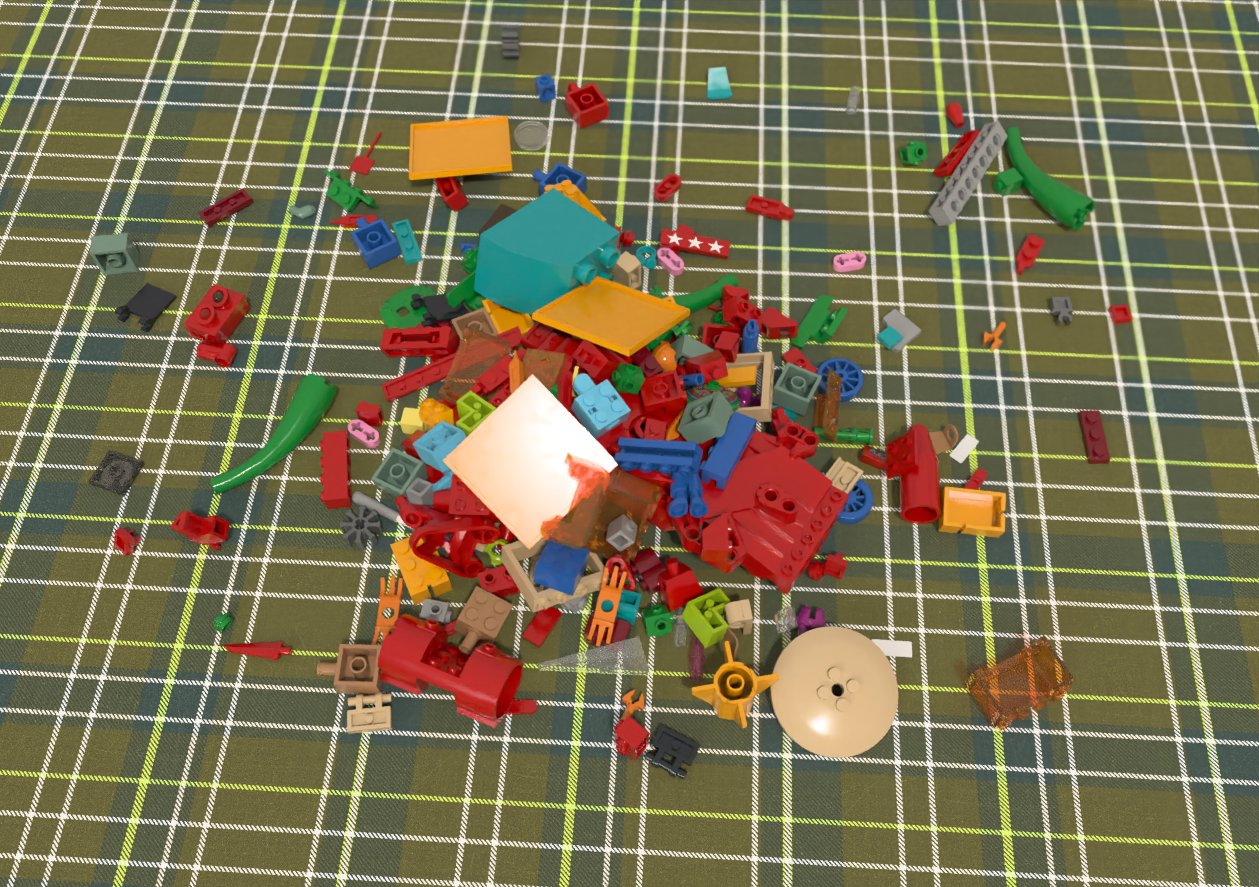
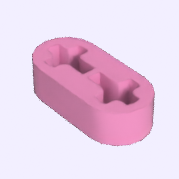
(668, 262)
(849, 262)
(366, 431)

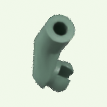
(303, 212)

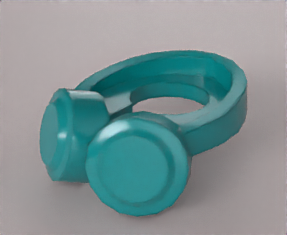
(649, 262)

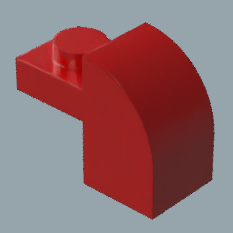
(203, 530)

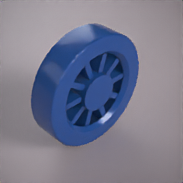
(849, 373)
(854, 502)

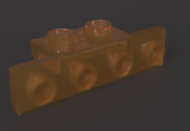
(828, 407)

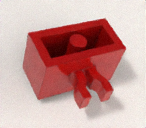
(594, 360)

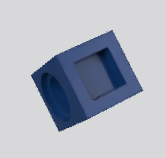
(545, 88)

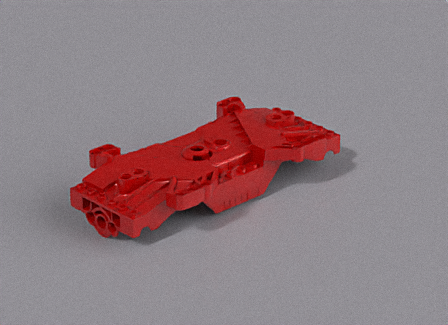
(773, 498)

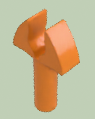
(994, 336)
(632, 707)

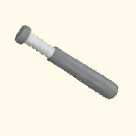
(380, 508)

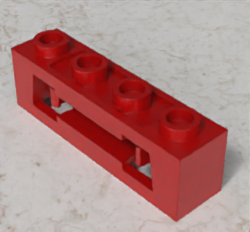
(419, 341)

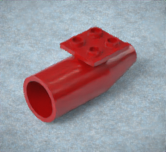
(918, 471)
(461, 501)

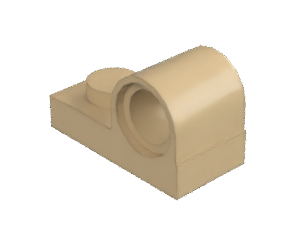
(739, 615)

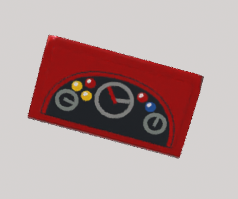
(874, 457)

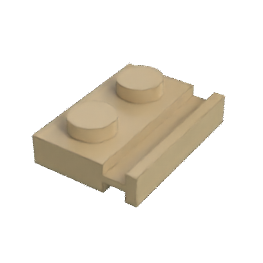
(844, 475)

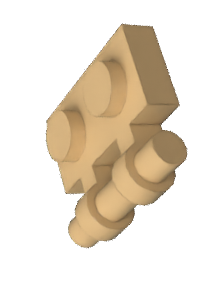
(369, 719)

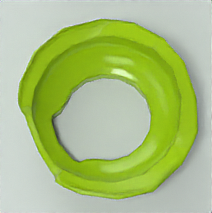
(495, 558)

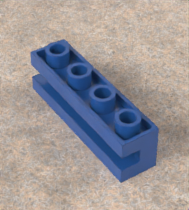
(728, 450)
(659, 456)

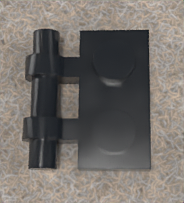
(676, 746)

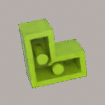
(472, 411)
(705, 618)

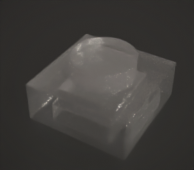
(785, 620)

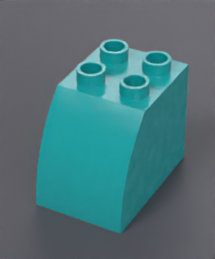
(543, 253)

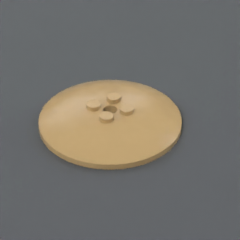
(805, 700)

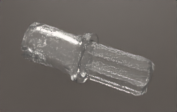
(853, 99)
(680, 628)

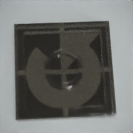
(116, 473)

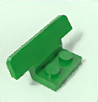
(465, 291)
(819, 323)

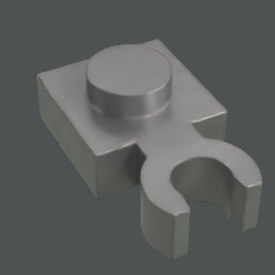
(1062, 308)

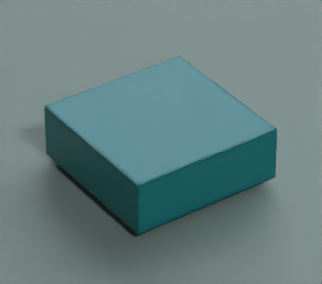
(889, 337)

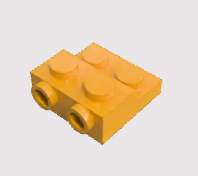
(433, 412)

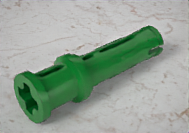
(853, 435)

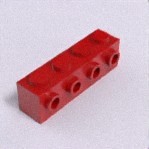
(336, 469)

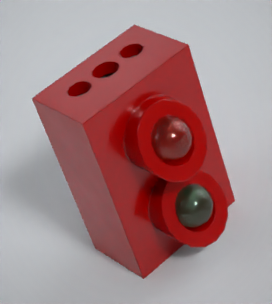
(217, 315)

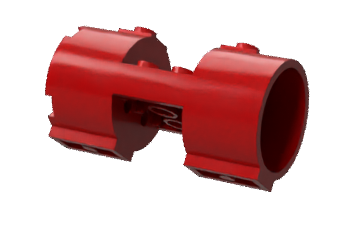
(481, 681)

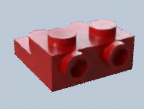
(663, 391)

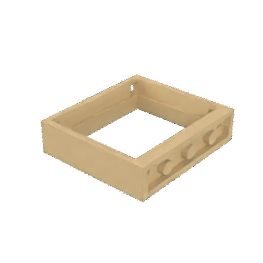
(763, 361)
(518, 551)

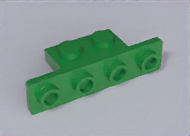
(345, 194)
(679, 330)

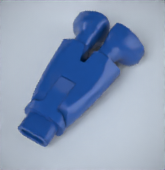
(749, 338)
(686, 489)

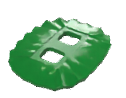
(402, 300)

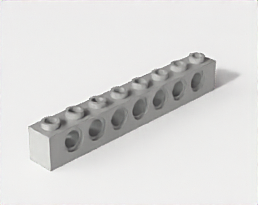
(968, 174)

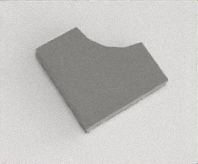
(903, 326)

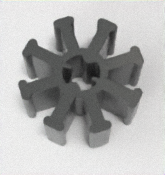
(511, 41)
(354, 534)

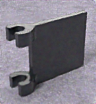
(147, 304)
(437, 309)

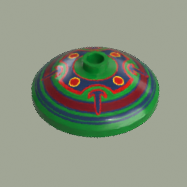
(697, 392)

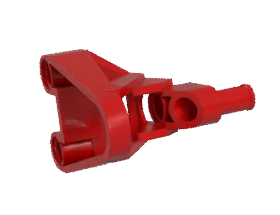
(433, 528)

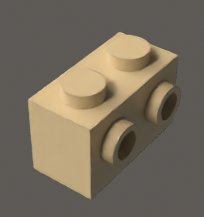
(628, 271)

